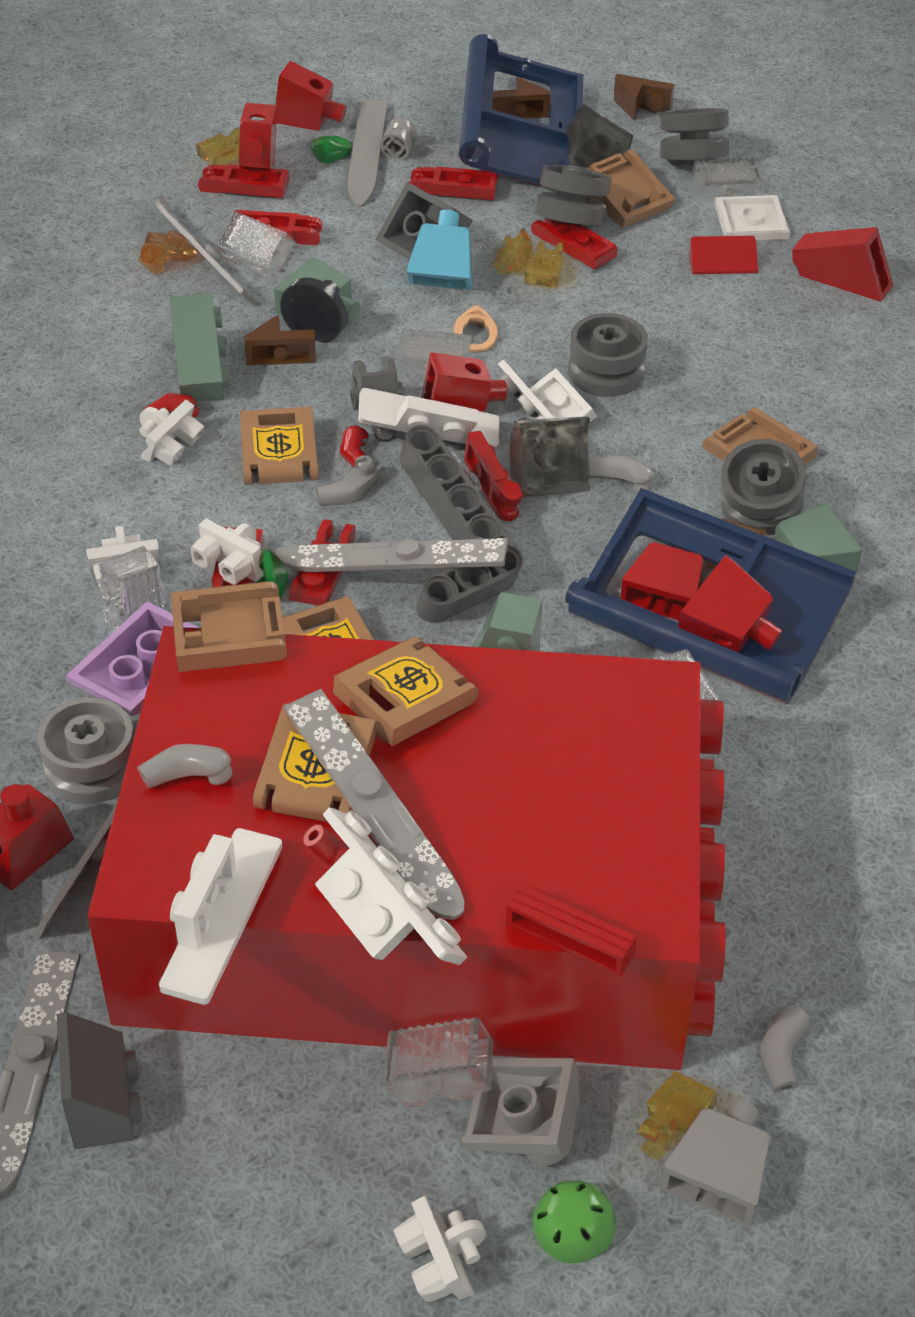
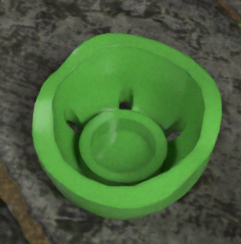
(571, 1214)

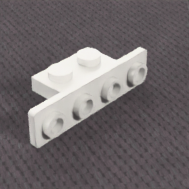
(549, 397)
(404, 412)
(377, 899)
(216, 910)

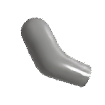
(622, 468)
(352, 486)
(187, 761)
(779, 1044)

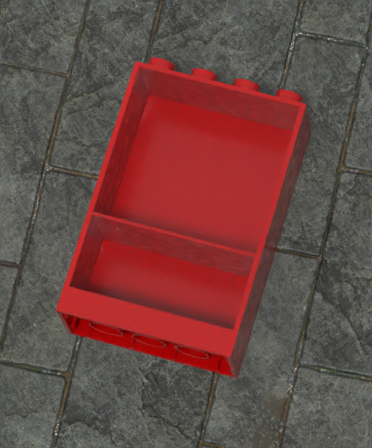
(551, 780)

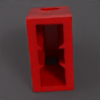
(306, 99)
(258, 137)
(461, 382)
(662, 580)
(730, 609)
(29, 833)

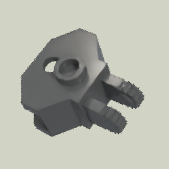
(382, 380)

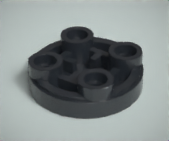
(314, 306)

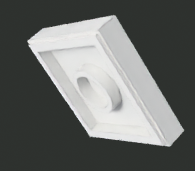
(752, 217)

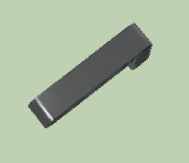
(473, 521)

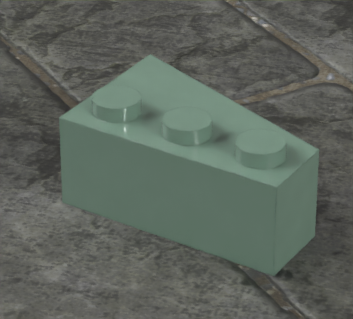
(198, 346)
(512, 624)

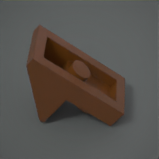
(640, 93)
(524, 101)
(271, 346)

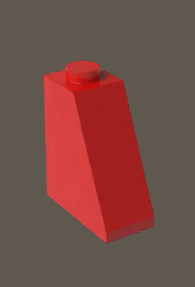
(845, 260)

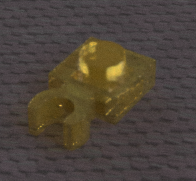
(220, 148)
(515, 254)
(545, 266)

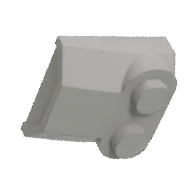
(527, 1109)

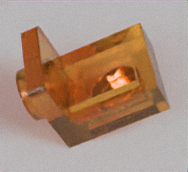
(160, 247)

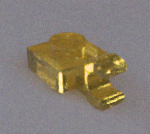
(673, 1109)

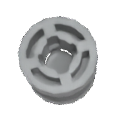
(399, 132)

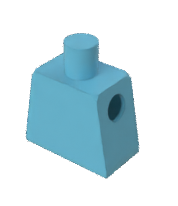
(442, 254)

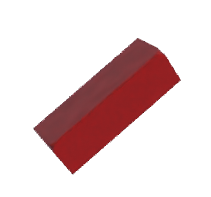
(723, 255)

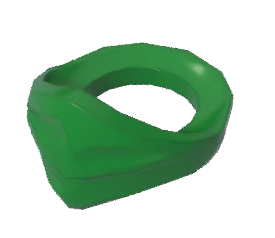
(328, 150)
(273, 570)

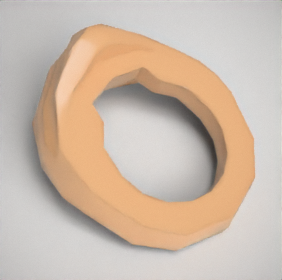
(478, 316)

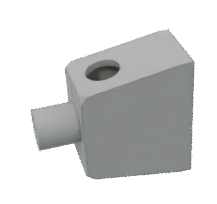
(720, 1162)

